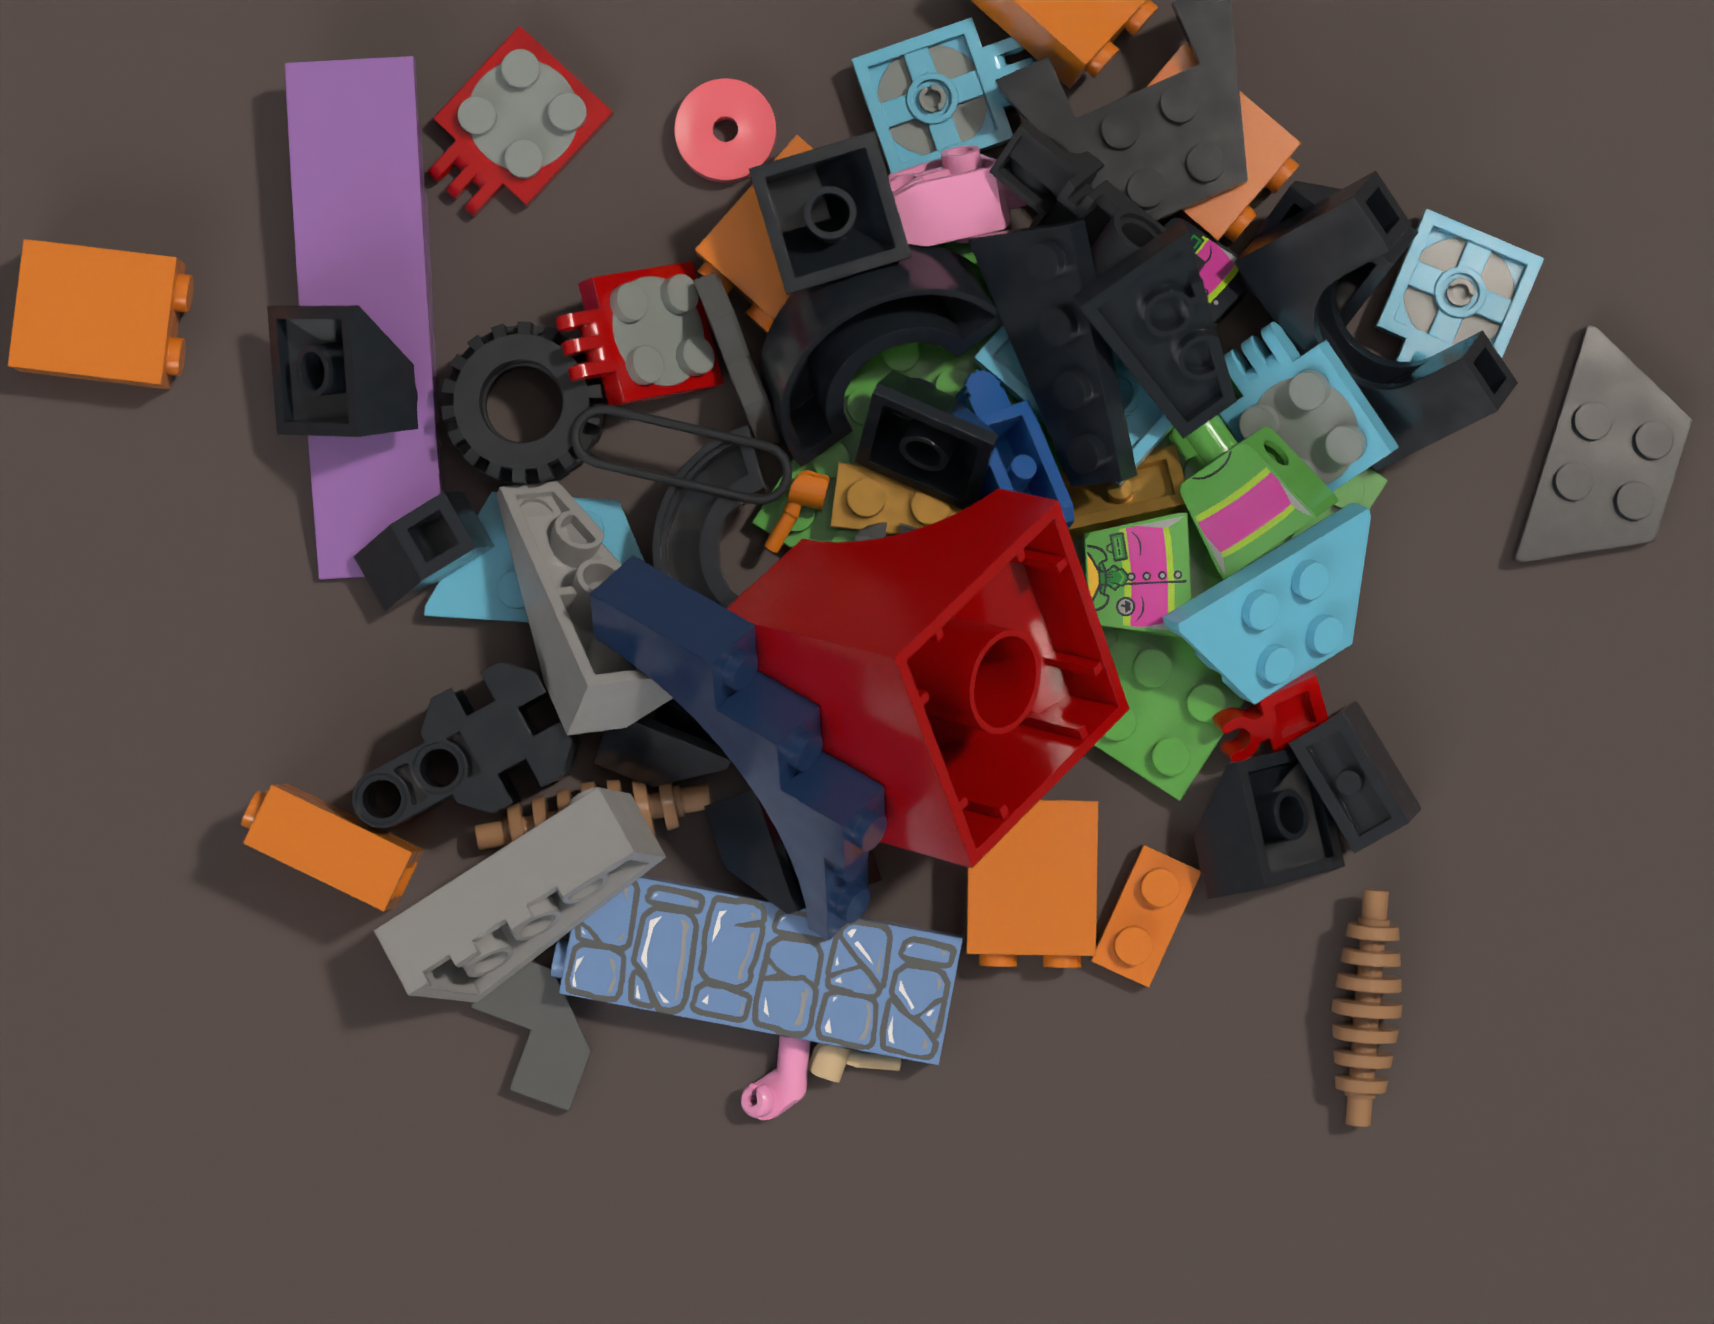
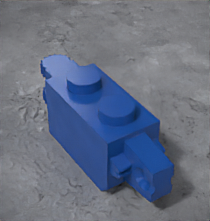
(1021, 452)

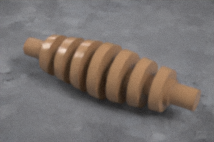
(668, 803)
(1367, 1007)

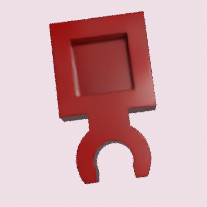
(1274, 719)

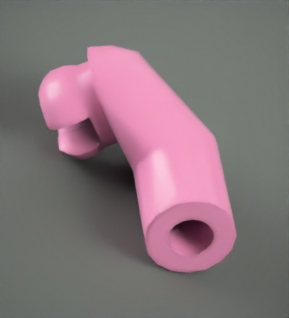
(783, 1085)

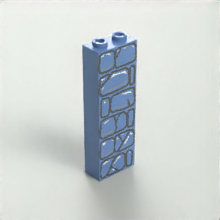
(763, 970)

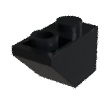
(423, 548)

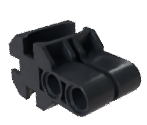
(486, 748)

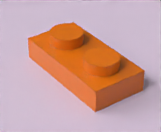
(1145, 915)

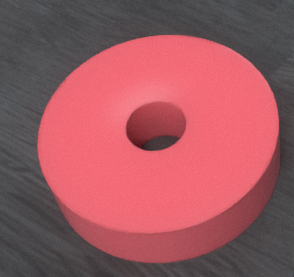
(717, 102)

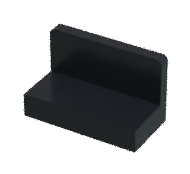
(1356, 777)

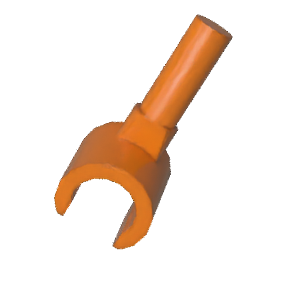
(807, 490)

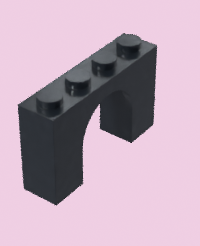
(1296, 280)

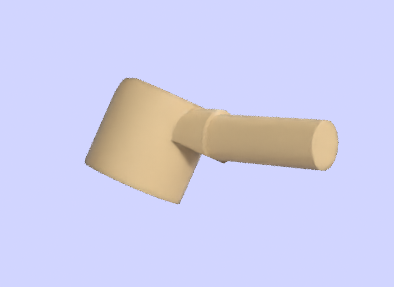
(830, 1061)

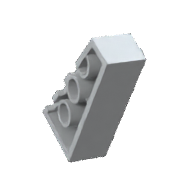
(520, 898)

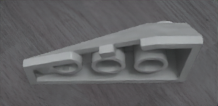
(557, 567)

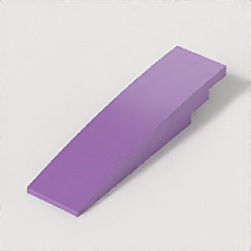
(365, 245)

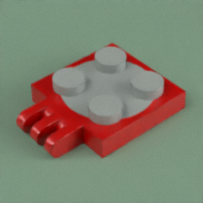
(516, 124)
(643, 335)

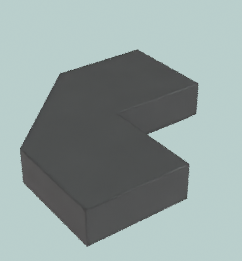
(737, 358)
(556, 1044)

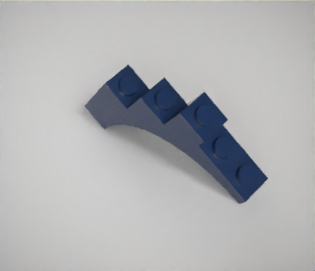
(768, 731)

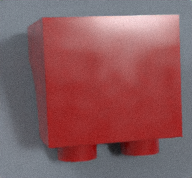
(946, 665)

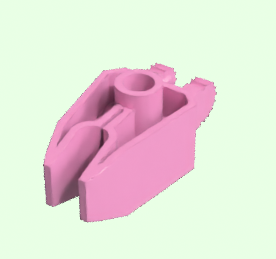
(952, 198)

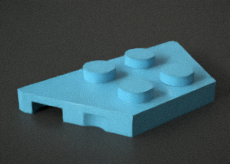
(489, 584)
(1281, 609)

